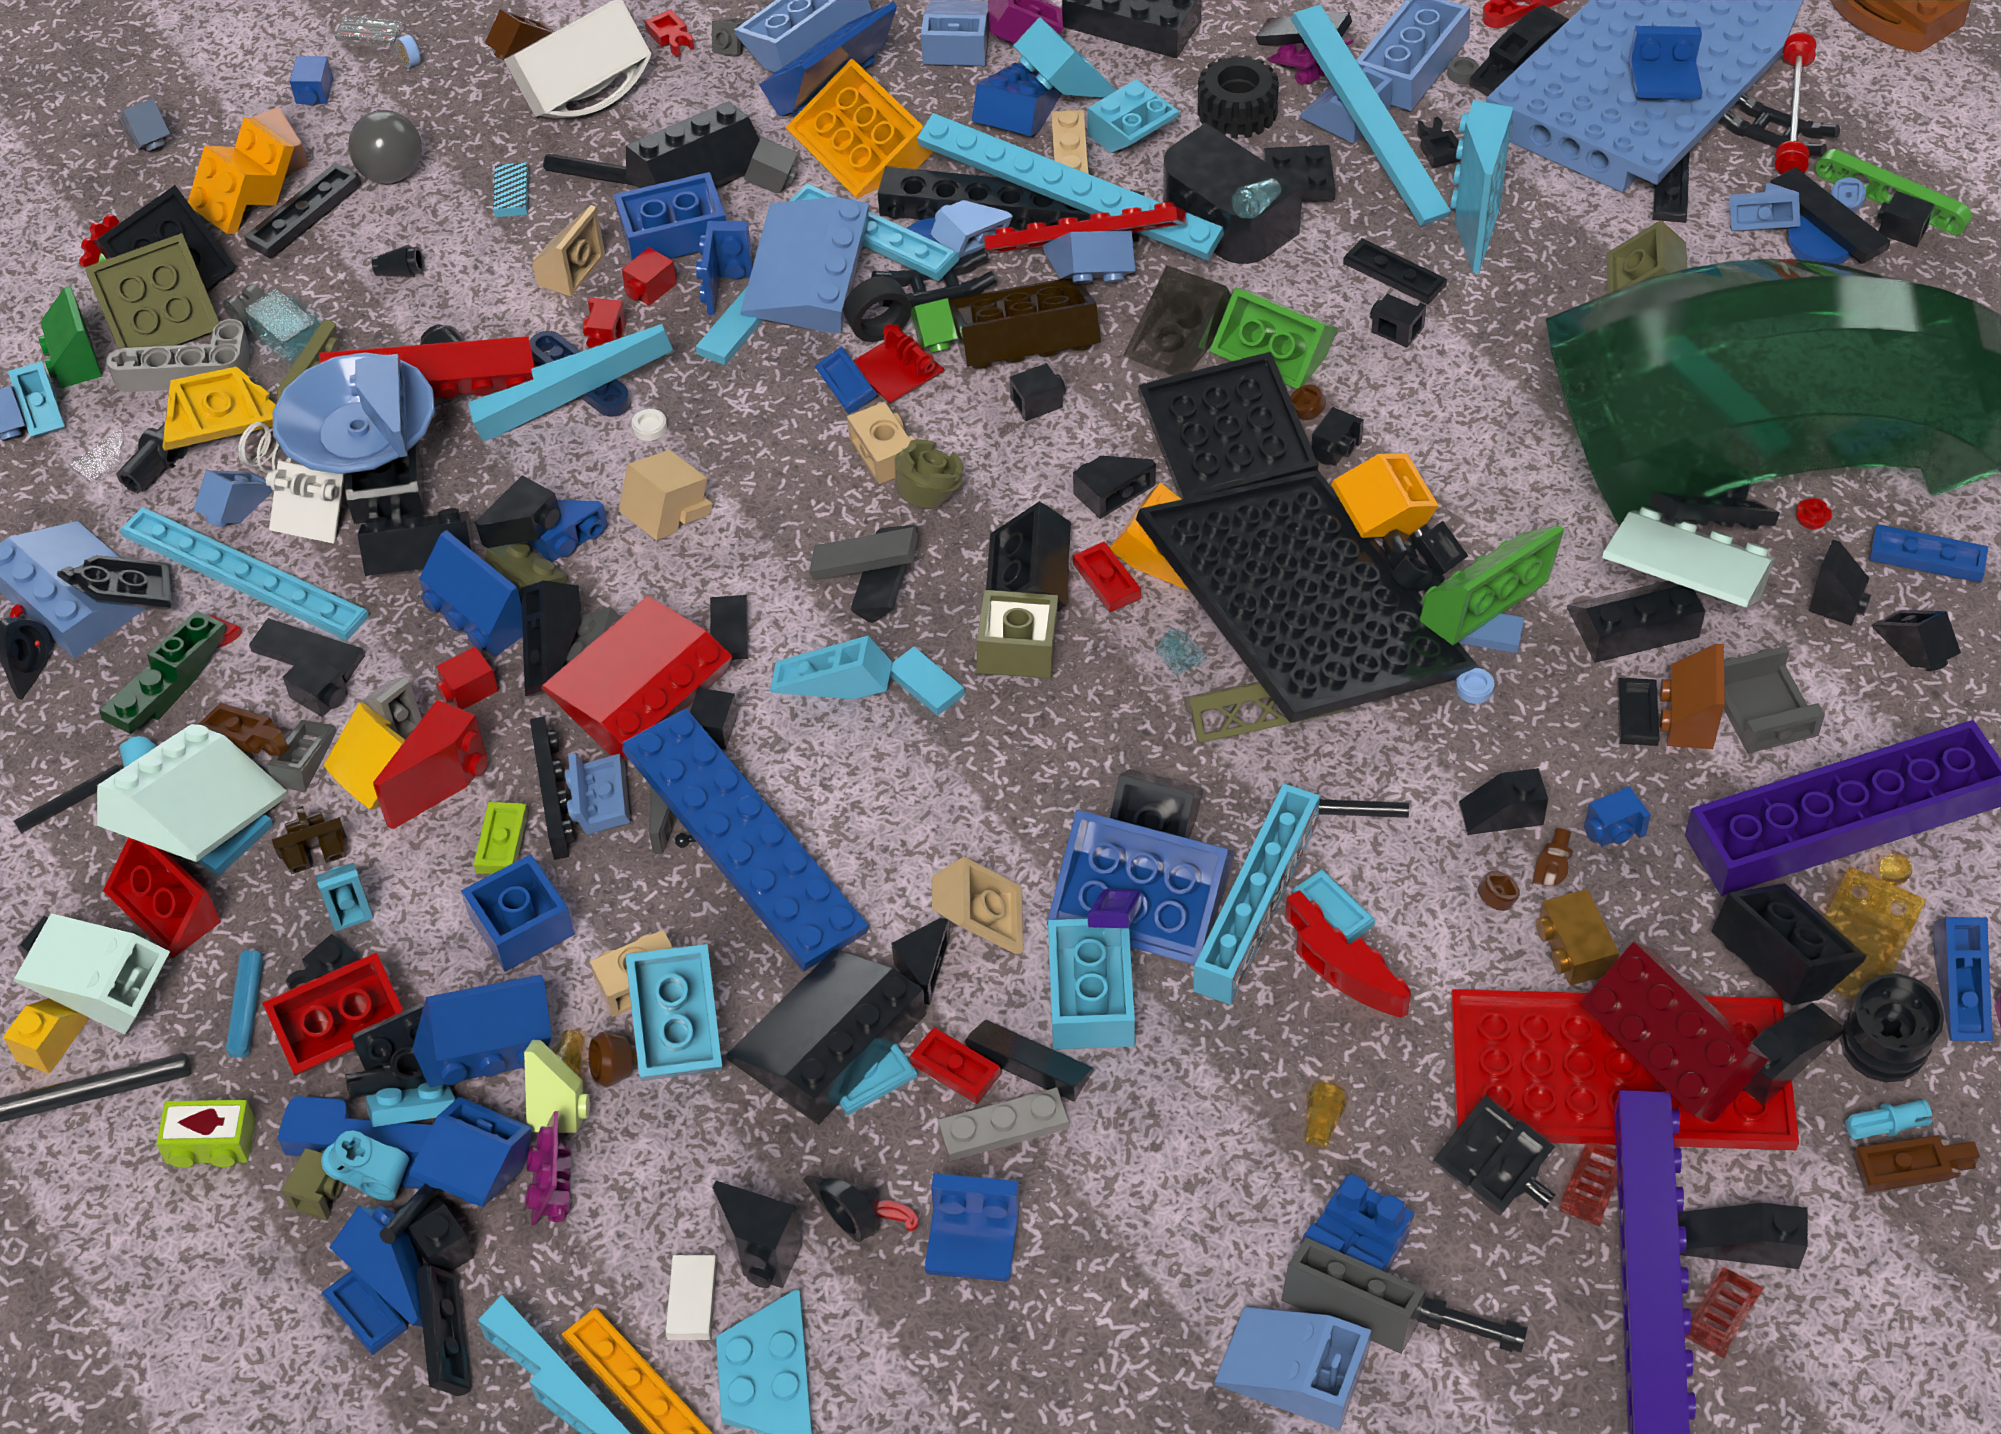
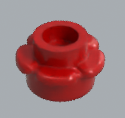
(1809, 518)

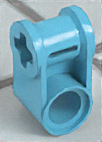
(367, 1165)

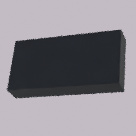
(730, 624)
(1638, 711)

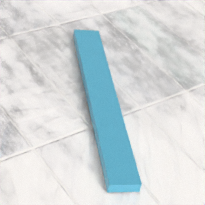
(1370, 115)
(245, 573)

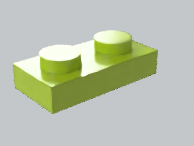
(500, 836)

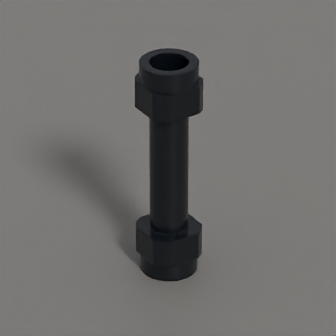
(1509, 1335)

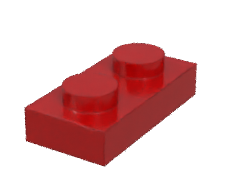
(1107, 576)
(955, 1065)

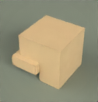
(662, 493)

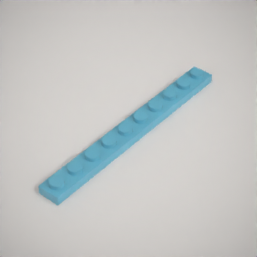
(1059, 181)

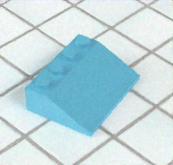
(1480, 176)

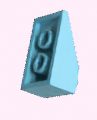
(1060, 63)

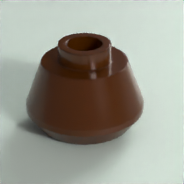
(611, 1058)

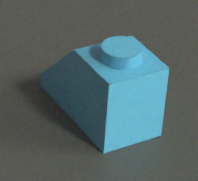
(344, 896)

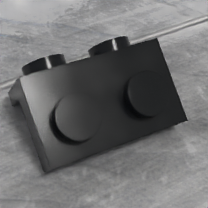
(383, 1039)

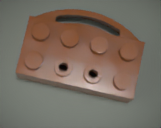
(1905, 23)

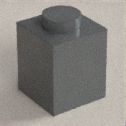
(771, 166)

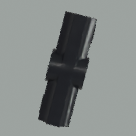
(148, 460)

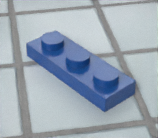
(1929, 553)

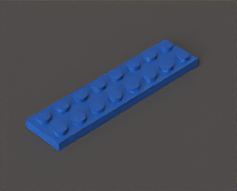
(745, 839)

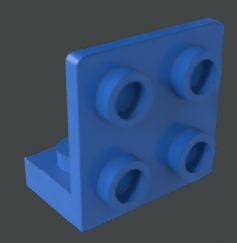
(1665, 62)
(725, 254)
(972, 1227)

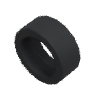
(869, 293)

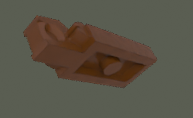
(246, 730)
(1913, 1162)

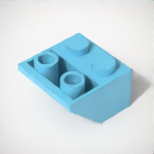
(1128, 116)

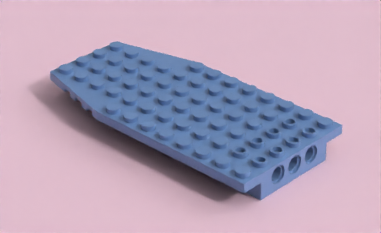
(1579, 94)

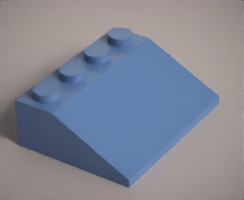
(807, 262)
(31, 580)

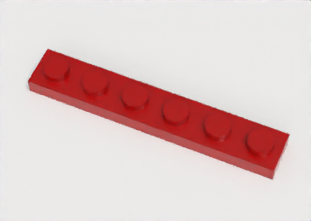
(1132, 219)

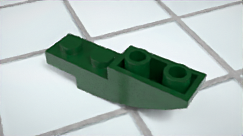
(171, 671)

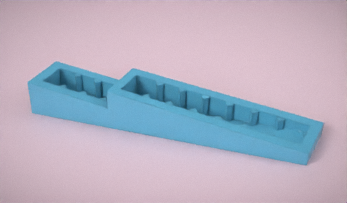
(566, 380)
(553, 1379)

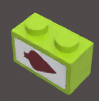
(206, 1132)

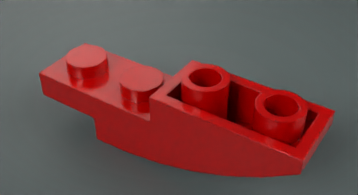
(1349, 968)

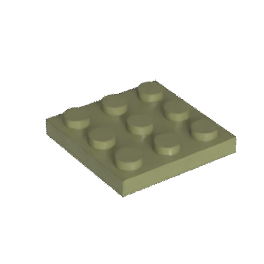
(153, 295)

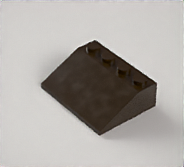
(1024, 322)

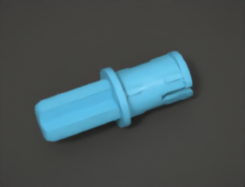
(1889, 1119)

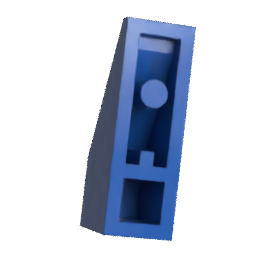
(1964, 976)
(383, 1266)

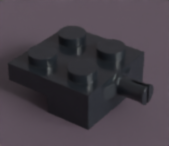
(1308, 167)
(1496, 1157)

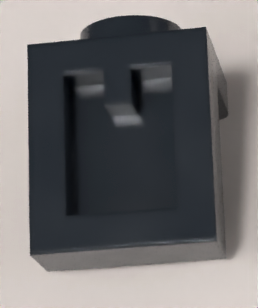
(1438, 547)

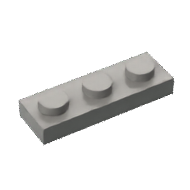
(1003, 1124)

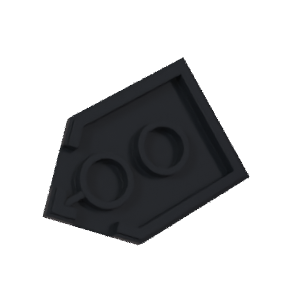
(121, 581)

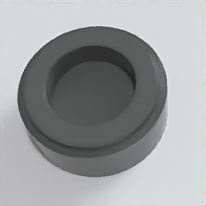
(1461, 69)

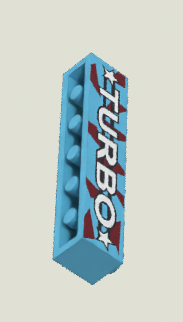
(1256, 894)

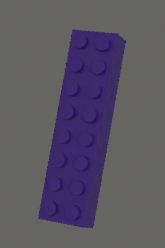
(1846, 807)

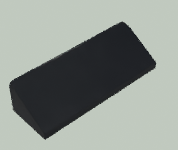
(879, 587)
(1029, 1059)

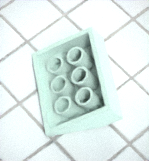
(1691, 557)
(187, 794)

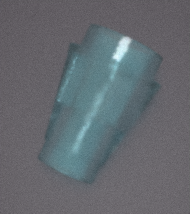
(1255, 197)

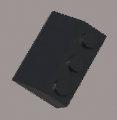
(1031, 554)
(1638, 619)
(1786, 942)

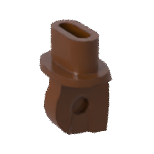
(1552, 862)

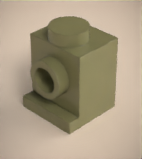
(309, 1186)

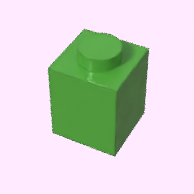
(934, 325)

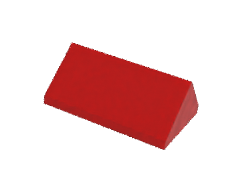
(160, 897)

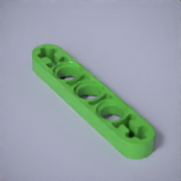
(1881, 178)

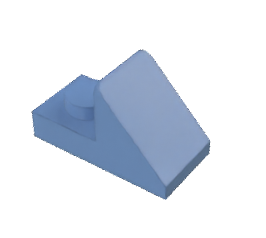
(1765, 210)

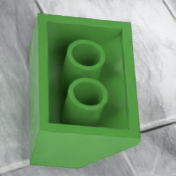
(1261, 326)

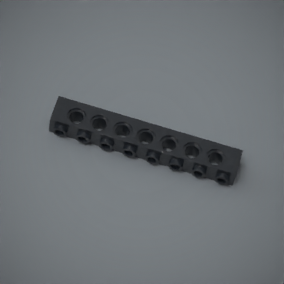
(924, 192)

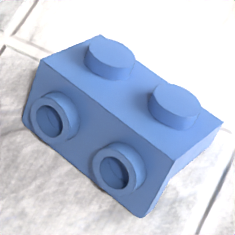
(598, 793)

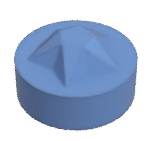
(1850, 193)

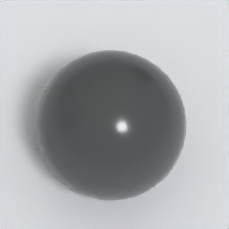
(385, 146)

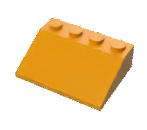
(858, 130)

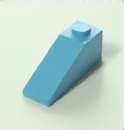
(837, 671)

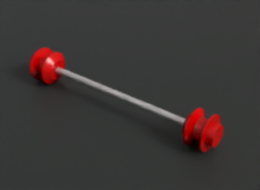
(1798, 52)

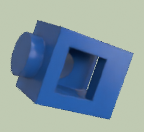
(1616, 818)

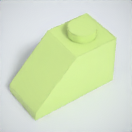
(551, 1088)

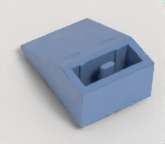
(955, 32)
(1296, 1362)

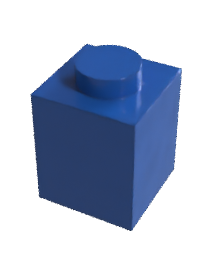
(311, 80)

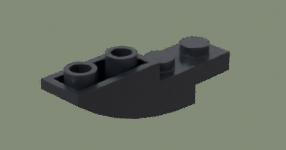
(1516, 47)

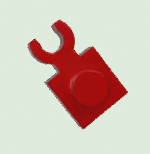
(669, 29)

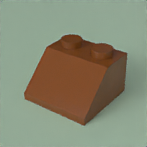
(1694, 699)

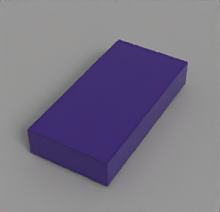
(1115, 908)

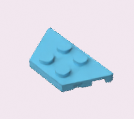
(766, 1370)

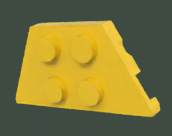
(213, 407)

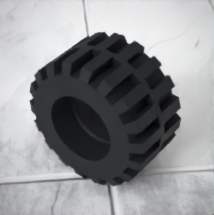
(1238, 96)

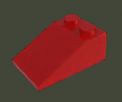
(431, 764)

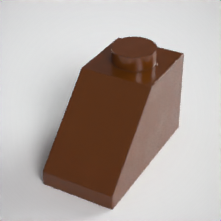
(513, 33)

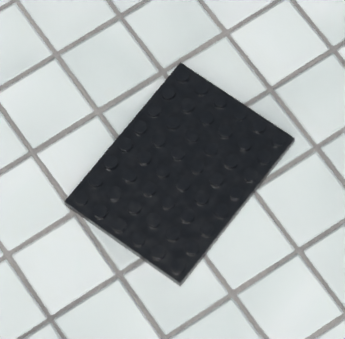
(1302, 595)

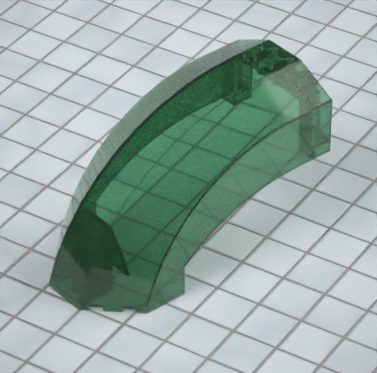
(1777, 375)

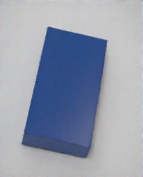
(845, 380)
(364, 1312)

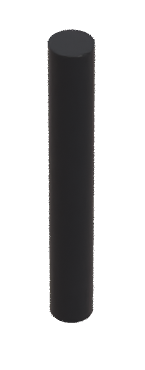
(63, 801)
(1364, 808)
(408, 1213)

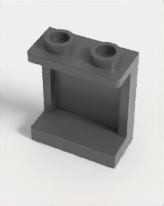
(1766, 701)

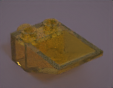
(1870, 921)

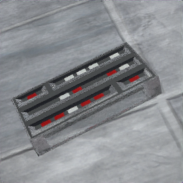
(369, 32)

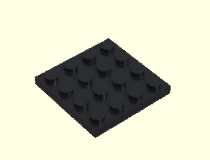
(1227, 426)

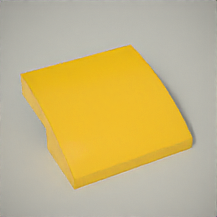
(363, 753)

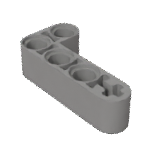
(154, 367)

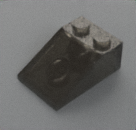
(1178, 322)

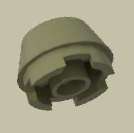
(926, 474)

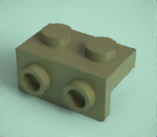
(522, 565)

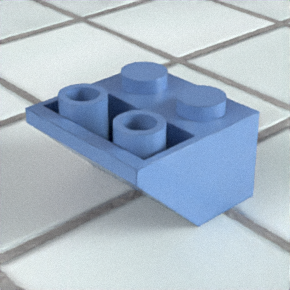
(1331, 114)

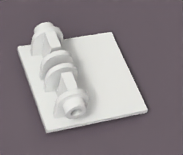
(305, 501)

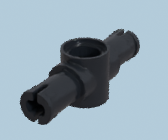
(386, 1076)

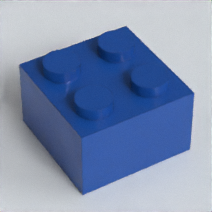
(518, 912)

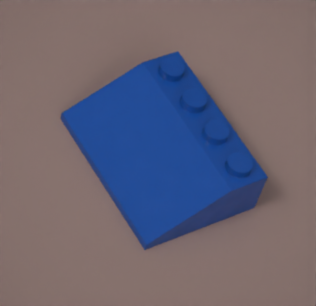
(812, 70)
(1177, 878)

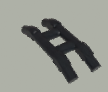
(1765, 114)
(953, 288)

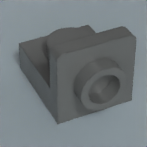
(724, 38)

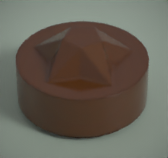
(1308, 401)
(1498, 890)

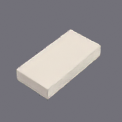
(691, 1297)

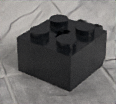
(388, 489)

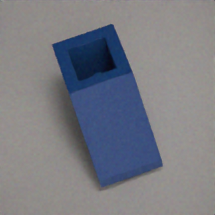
(576, 525)

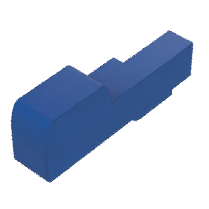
(320, 1121)

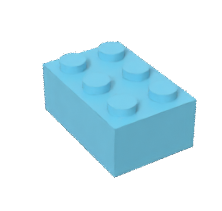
(1090, 986)
(673, 1012)

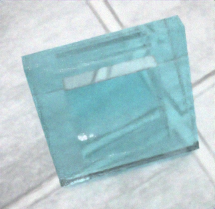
(1180, 651)

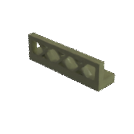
(1234, 696)

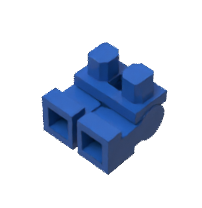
(1363, 1224)

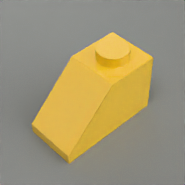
(43, 1034)

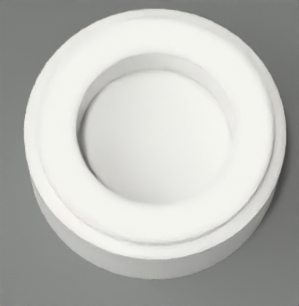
(649, 424)

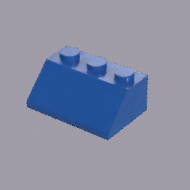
(669, 215)
(471, 596)
(481, 1030)

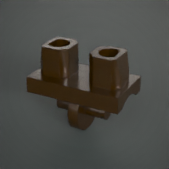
(307, 834)

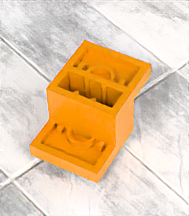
(240, 175)

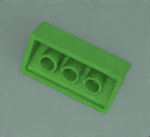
(1491, 584)

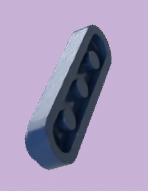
(609, 399)

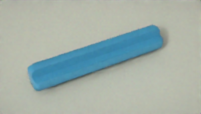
(244, 1004)

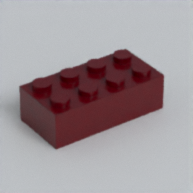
(1674, 1032)

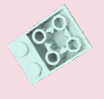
(92, 969)

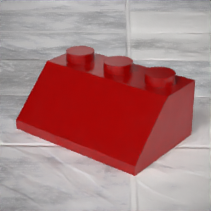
(321, 1015)

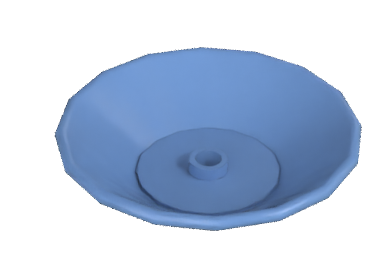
(325, 424)

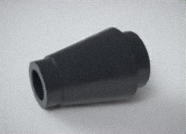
(399, 262)

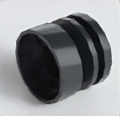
(1892, 1027)

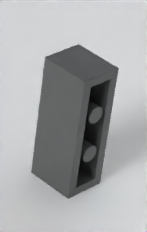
(1355, 1292)

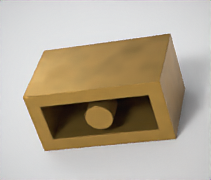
(1577, 937)

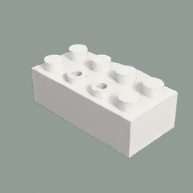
(581, 62)

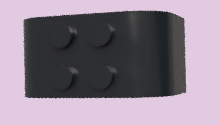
(1204, 175)

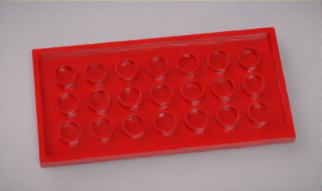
(1564, 1070)

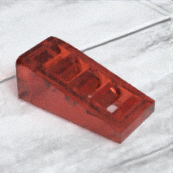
(1583, 1206)
(1712, 1337)

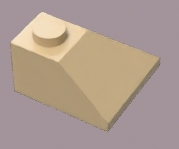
(570, 254)
(980, 902)

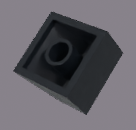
(1156, 803)
(760, 1233)

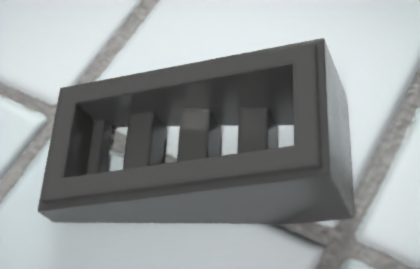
(299, 775)
(660, 822)

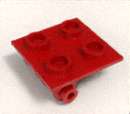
(897, 364)

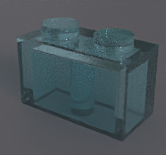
(281, 324)

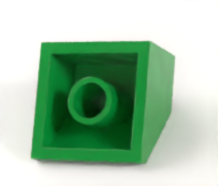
(68, 342)

